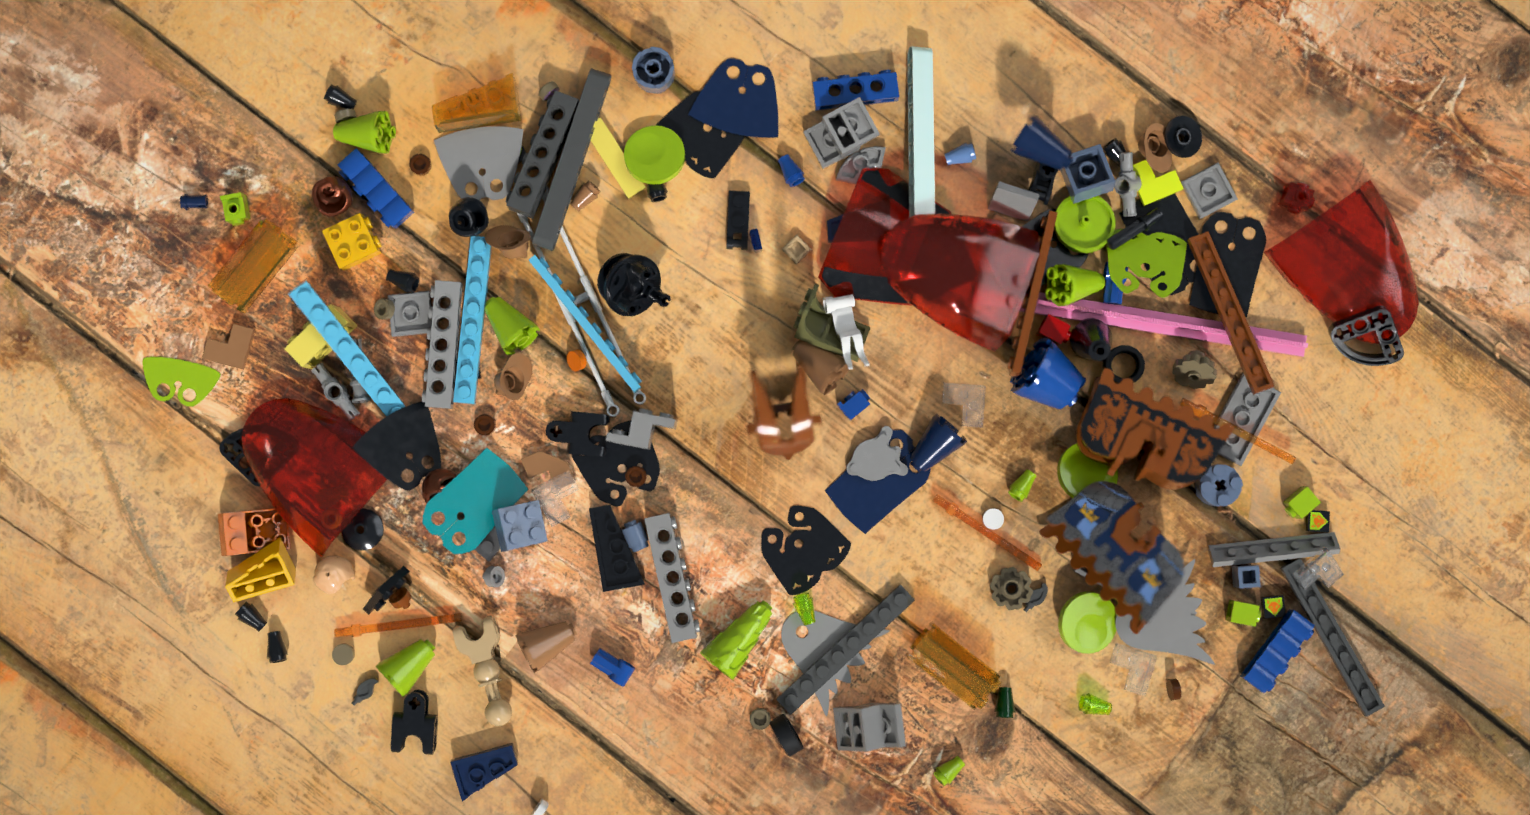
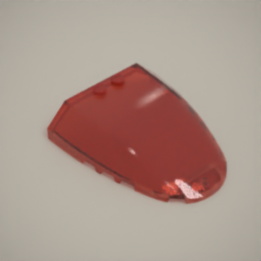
(1351, 263)
(962, 272)
(309, 468)

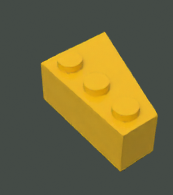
(261, 573)

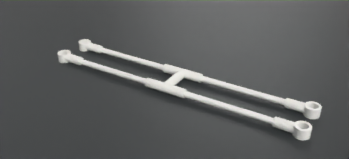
(589, 294)

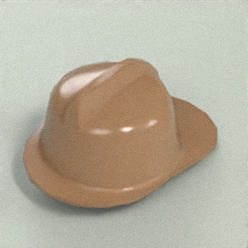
(1154, 148)
(509, 240)
(514, 376)

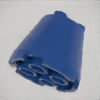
(1048, 376)

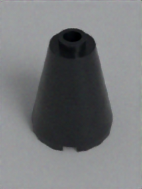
(1091, 339)

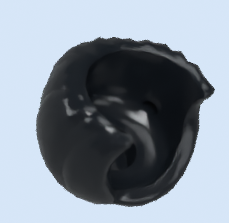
(470, 215)

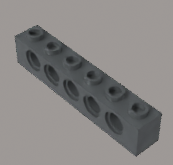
(529, 204)

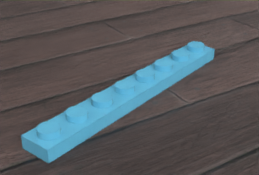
(580, 315)
(472, 321)
(346, 348)

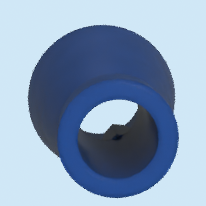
(792, 173)

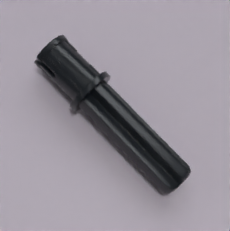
(1140, 225)

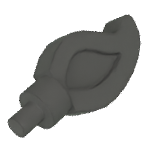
(1037, 597)
(365, 690)

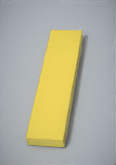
(614, 159)

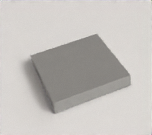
(1208, 190)
(1013, 201)
(410, 313)

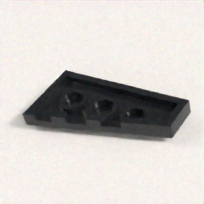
(614, 556)

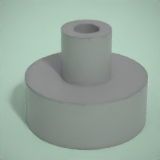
(494, 576)

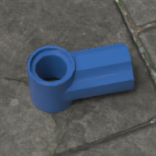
(1112, 293)
(617, 669)

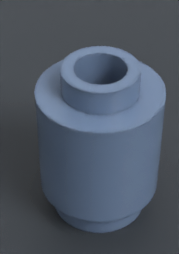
(635, 535)

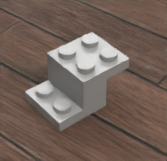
(841, 133)
(642, 429)
(869, 727)

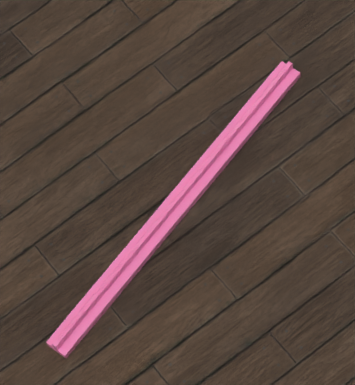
(1169, 324)

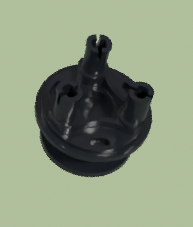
(631, 284)

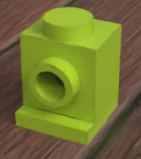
(242, 213)

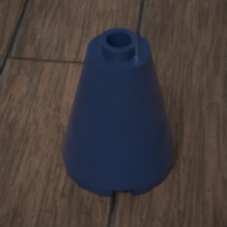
(1042, 145)
(936, 444)

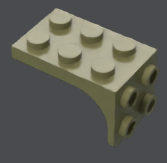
(818, 327)

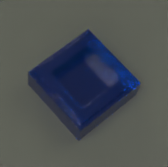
(755, 239)

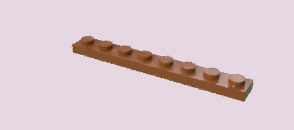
(1029, 303)
(1230, 313)

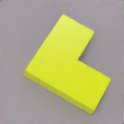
(1155, 188)

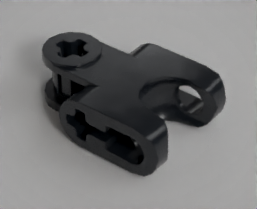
(1043, 183)
(577, 433)
(416, 722)

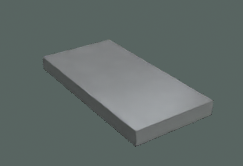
(1248, 413)

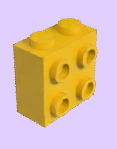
(352, 241)

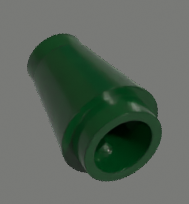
(1004, 704)

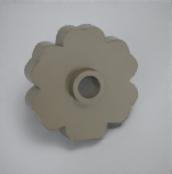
(1194, 370)
(1011, 577)

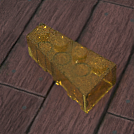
(479, 107)

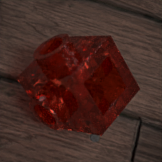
(1297, 197)

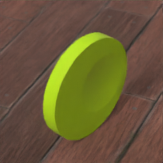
(654, 155)
(1085, 224)
(1078, 471)
(1087, 622)

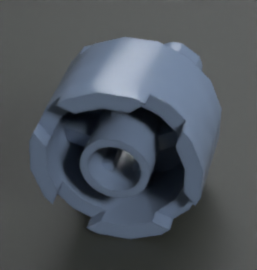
(650, 59)
(1230, 486)

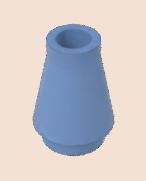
(961, 154)

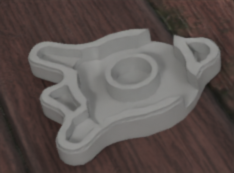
(876, 459)

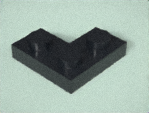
(385, 591)

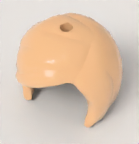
(339, 569)

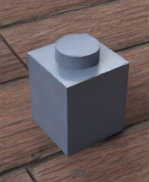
(1246, 576)

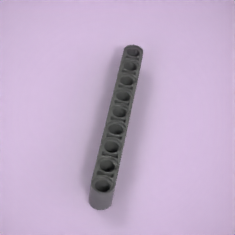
(571, 159)

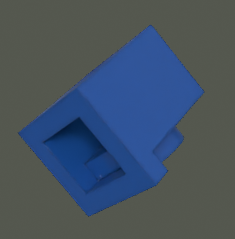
(854, 404)

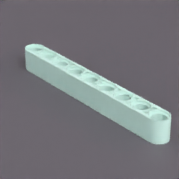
(921, 131)

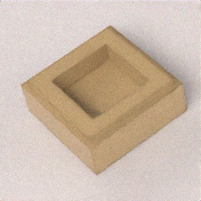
(796, 249)

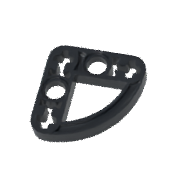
(1378, 326)
(234, 438)

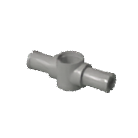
(1127, 175)
(328, 383)

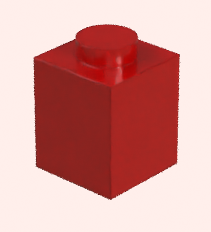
(1054, 330)

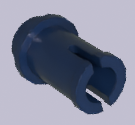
(196, 201)

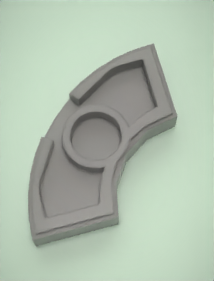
(865, 158)

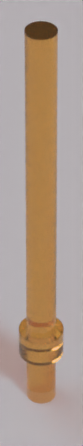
(1199, 410)
(953, 510)
(357, 629)

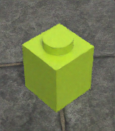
(1301, 503)
(1243, 613)

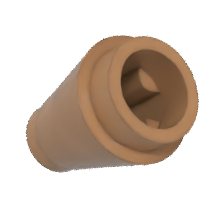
(586, 194)

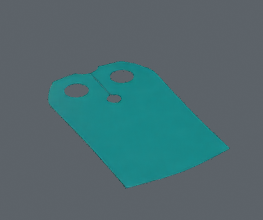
(480, 488)

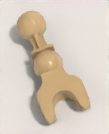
(486, 669)

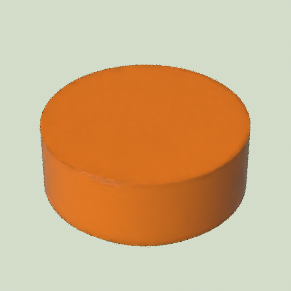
(576, 360)

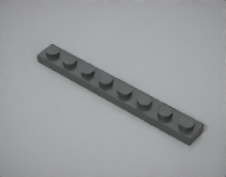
(1334, 642)
(845, 649)

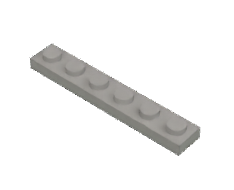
(1272, 549)

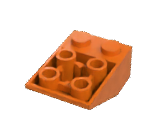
(251, 531)

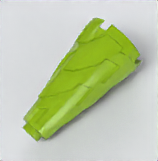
(731, 647)

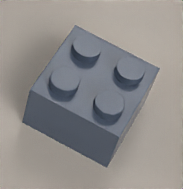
(1088, 174)
(519, 525)

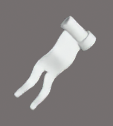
(845, 325)

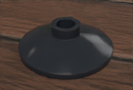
(1189, 133)
(372, 532)

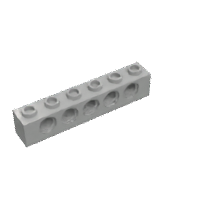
(442, 290)
(678, 631)

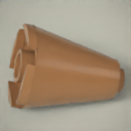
(820, 365)
(545, 643)

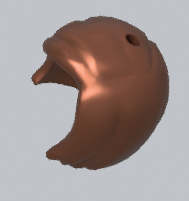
(334, 203)
(435, 482)

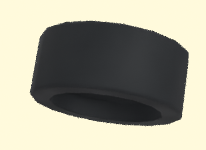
(1140, 363)
(786, 735)

